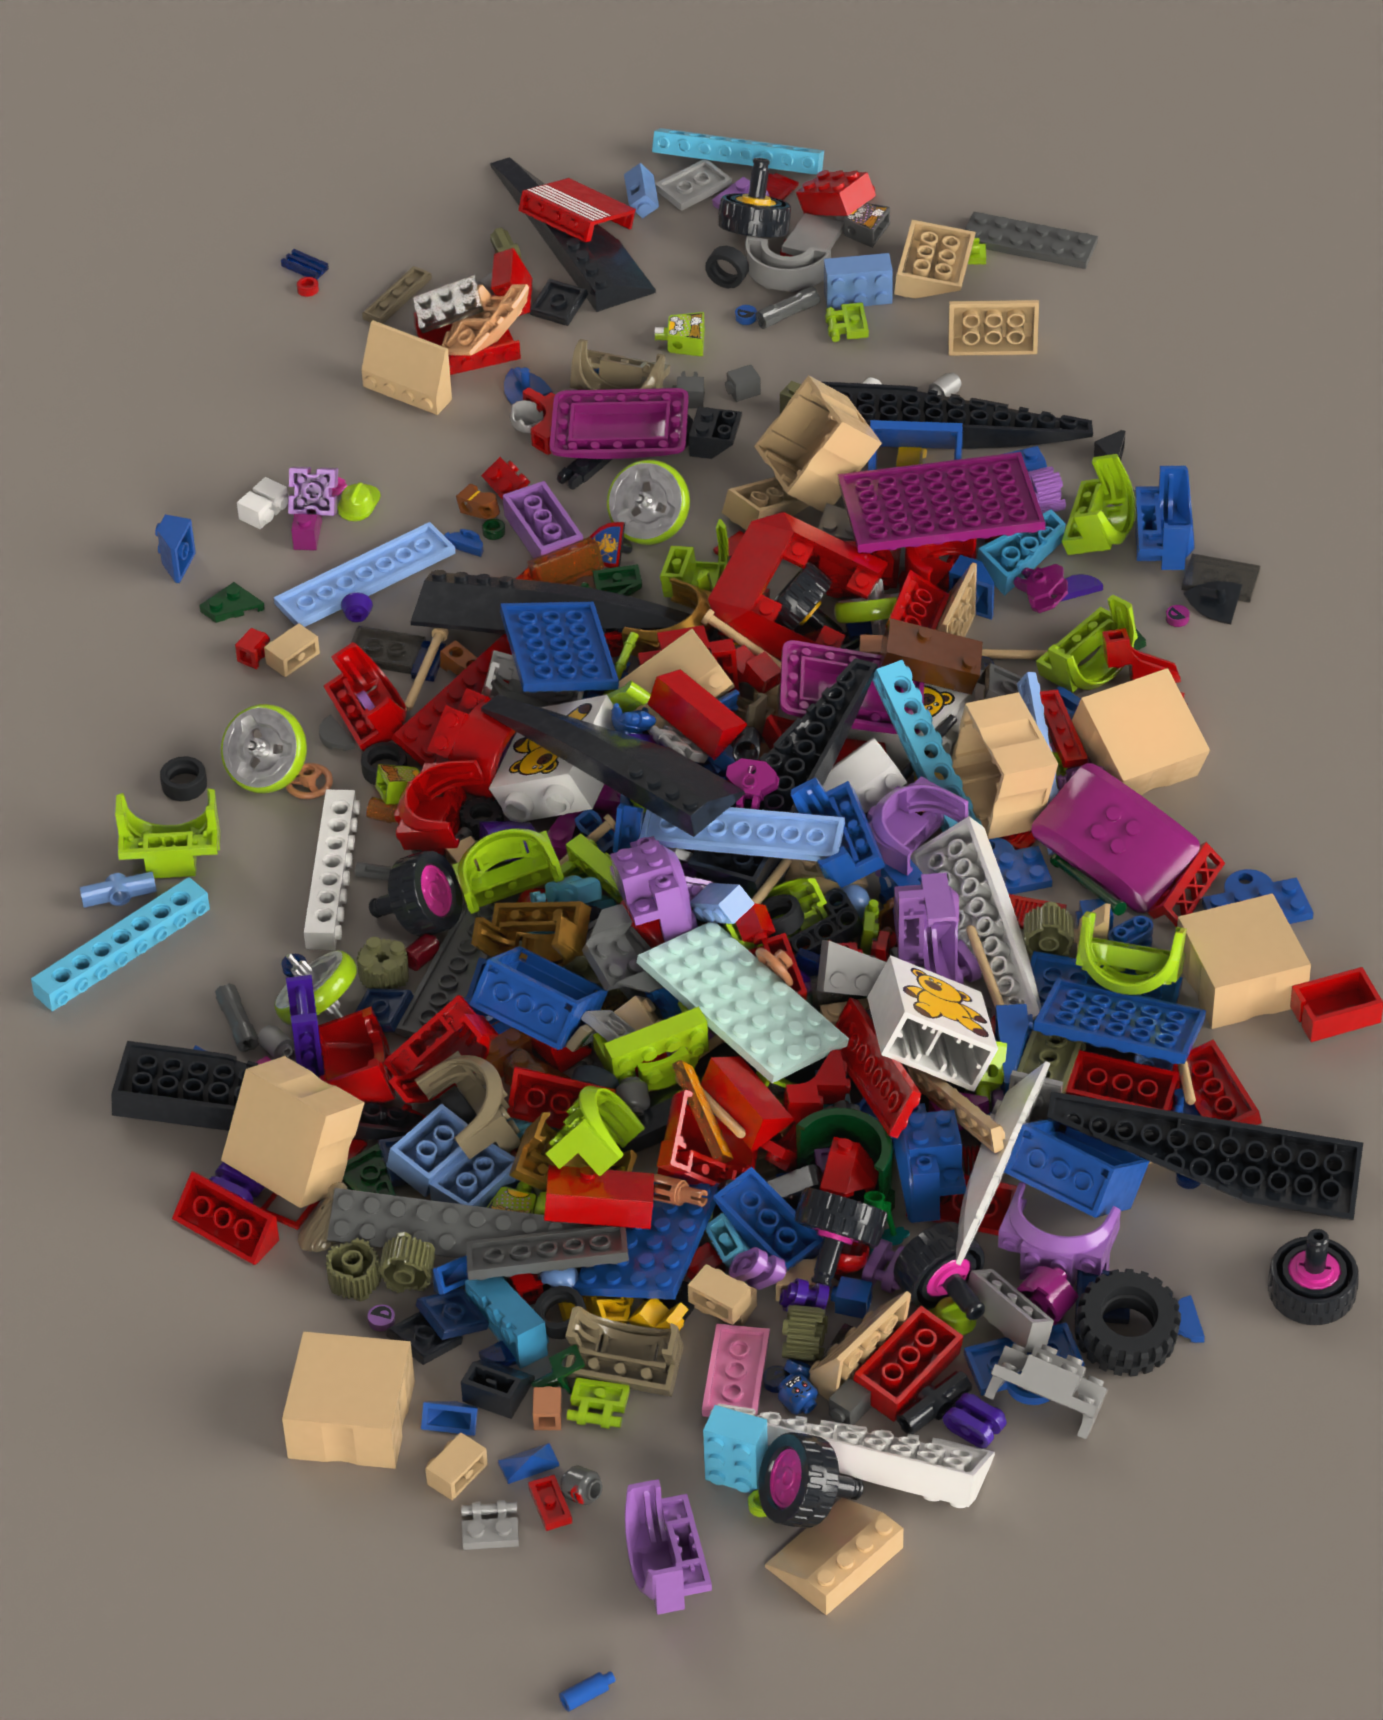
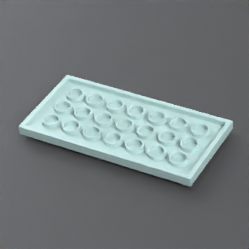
(743, 1001)

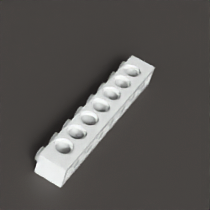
(330, 870)

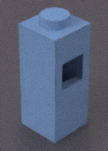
(641, 190)

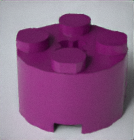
(1049, 1291)

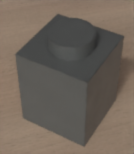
(743, 383)
(849, 1402)

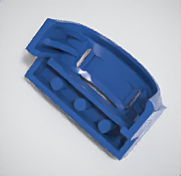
(858, 847)

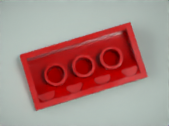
(919, 602)
(1217, 1087)

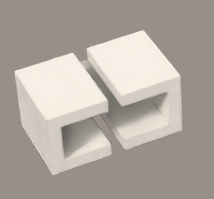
(261, 509)

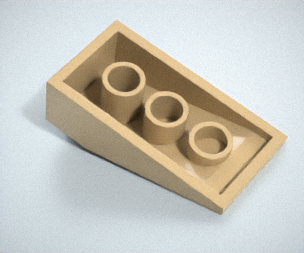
(759, 501)

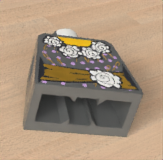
(866, 223)

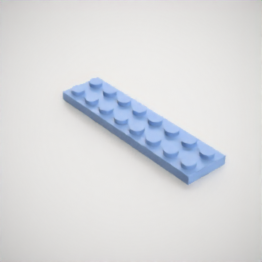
(365, 574)
(755, 834)

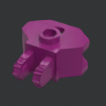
(1041, 585)
(754, 785)

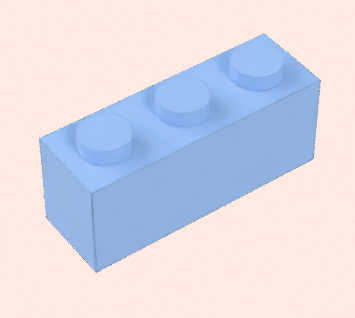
(721, 903)

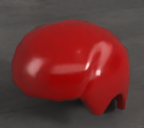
(853, 1257)

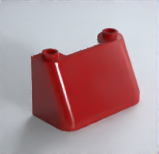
(354, 1056)

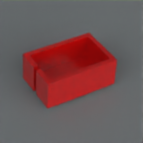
(835, 193)
(1336, 1004)

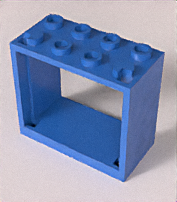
(917, 434)
(536, 996)
(1076, 1168)

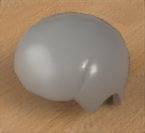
(525, 416)

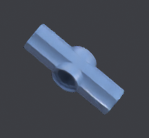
(117, 889)

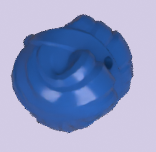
(631, 722)

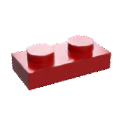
(550, 1502)

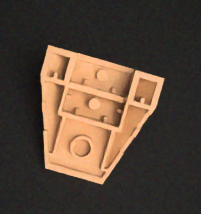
(487, 327)

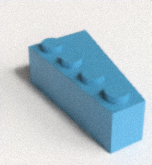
(1010, 555)
(510, 1319)

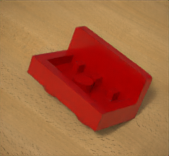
(503, 477)

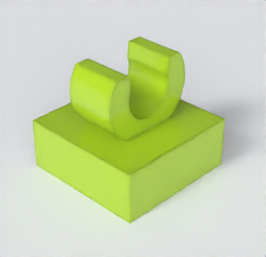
(978, 253)

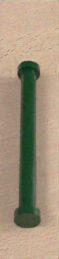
(1117, 906)

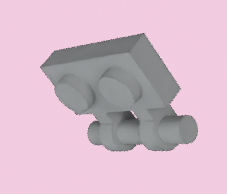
(673, 739)
(489, 1532)

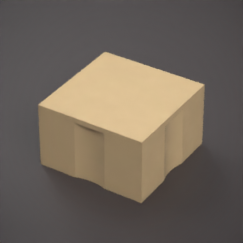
(815, 442)
(1142, 732)
(1003, 764)
(1242, 960)
(291, 1131)
(348, 1399)

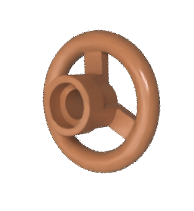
(307, 778)
(776, 963)

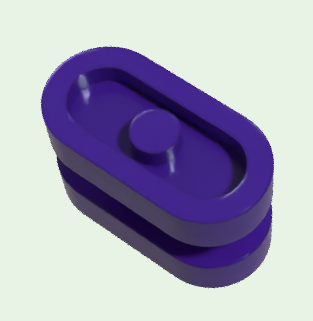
(237, 1182)
(800, 1294)
(974, 1420)

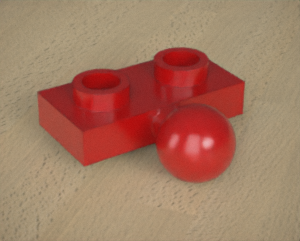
(882, 946)

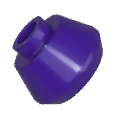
(356, 606)

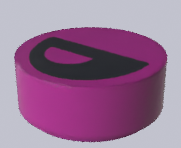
(1177, 615)

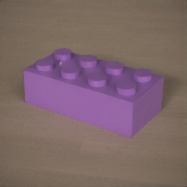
(539, 519)

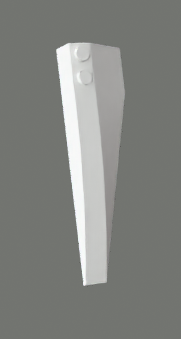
(985, 904)
(990, 1166)
(933, 1469)

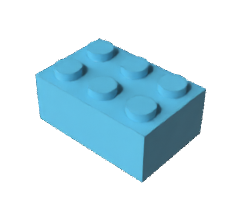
(734, 1448)

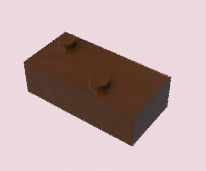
(933, 655)

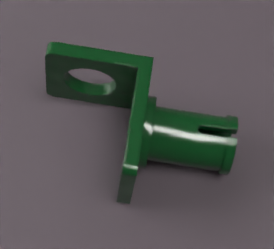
(559, 1374)

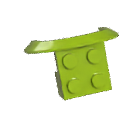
(683, 565)

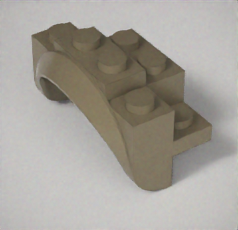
(615, 370)

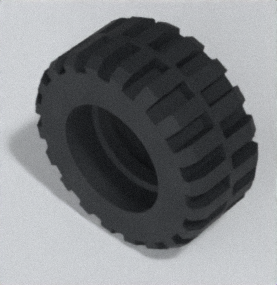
(1122, 1352)

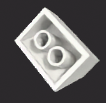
(869, 773)

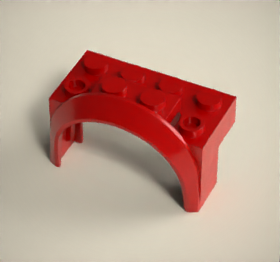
(360, 674)

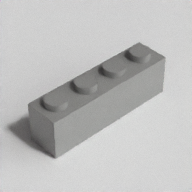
(1010, 1310)

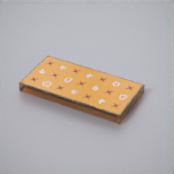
(702, 1112)

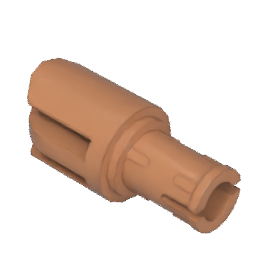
(677, 1191)

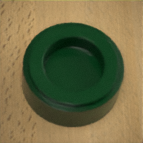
(493, 529)

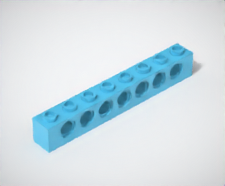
(737, 150)
(900, 675)
(120, 944)

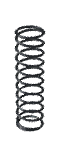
(750, 735)

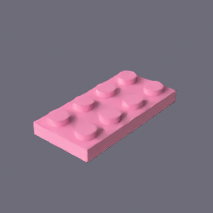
(736, 1367)

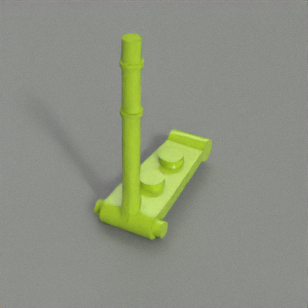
(631, 695)

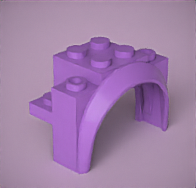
(901, 830)
(657, 871)
(928, 925)
(1072, 1253)
(664, 1560)

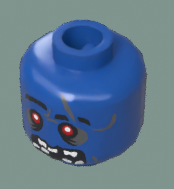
(797, 1394)

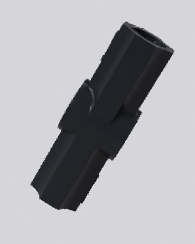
(934, 1402)

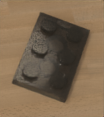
(448, 304)

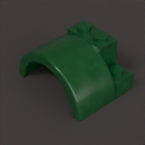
(821, 1127)

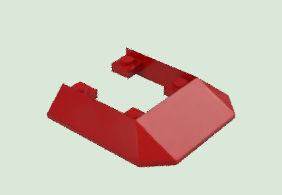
(768, 540)

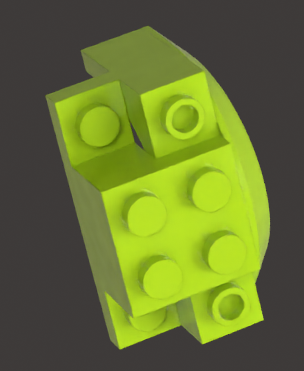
(168, 848)

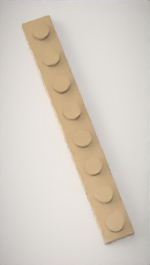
(966, 1113)

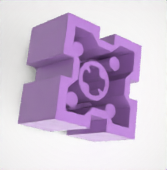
(313, 490)

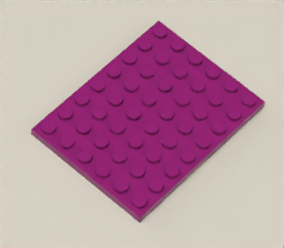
(940, 502)

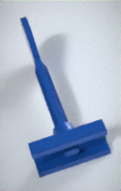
(627, 826)

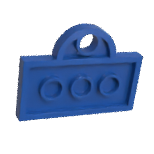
(1021, 868)
(1287, 893)
(984, 1356)

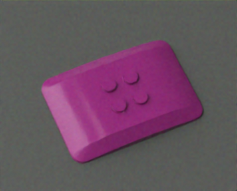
(619, 423)
(813, 667)
(1115, 837)

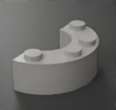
(784, 272)

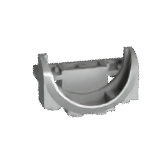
(1050, 1378)

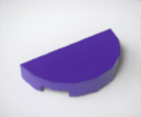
(1082, 585)

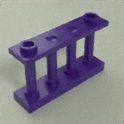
(305, 1023)

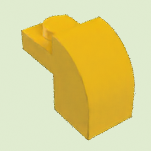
(910, 456)
(655, 1314)

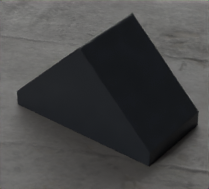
(1111, 445)

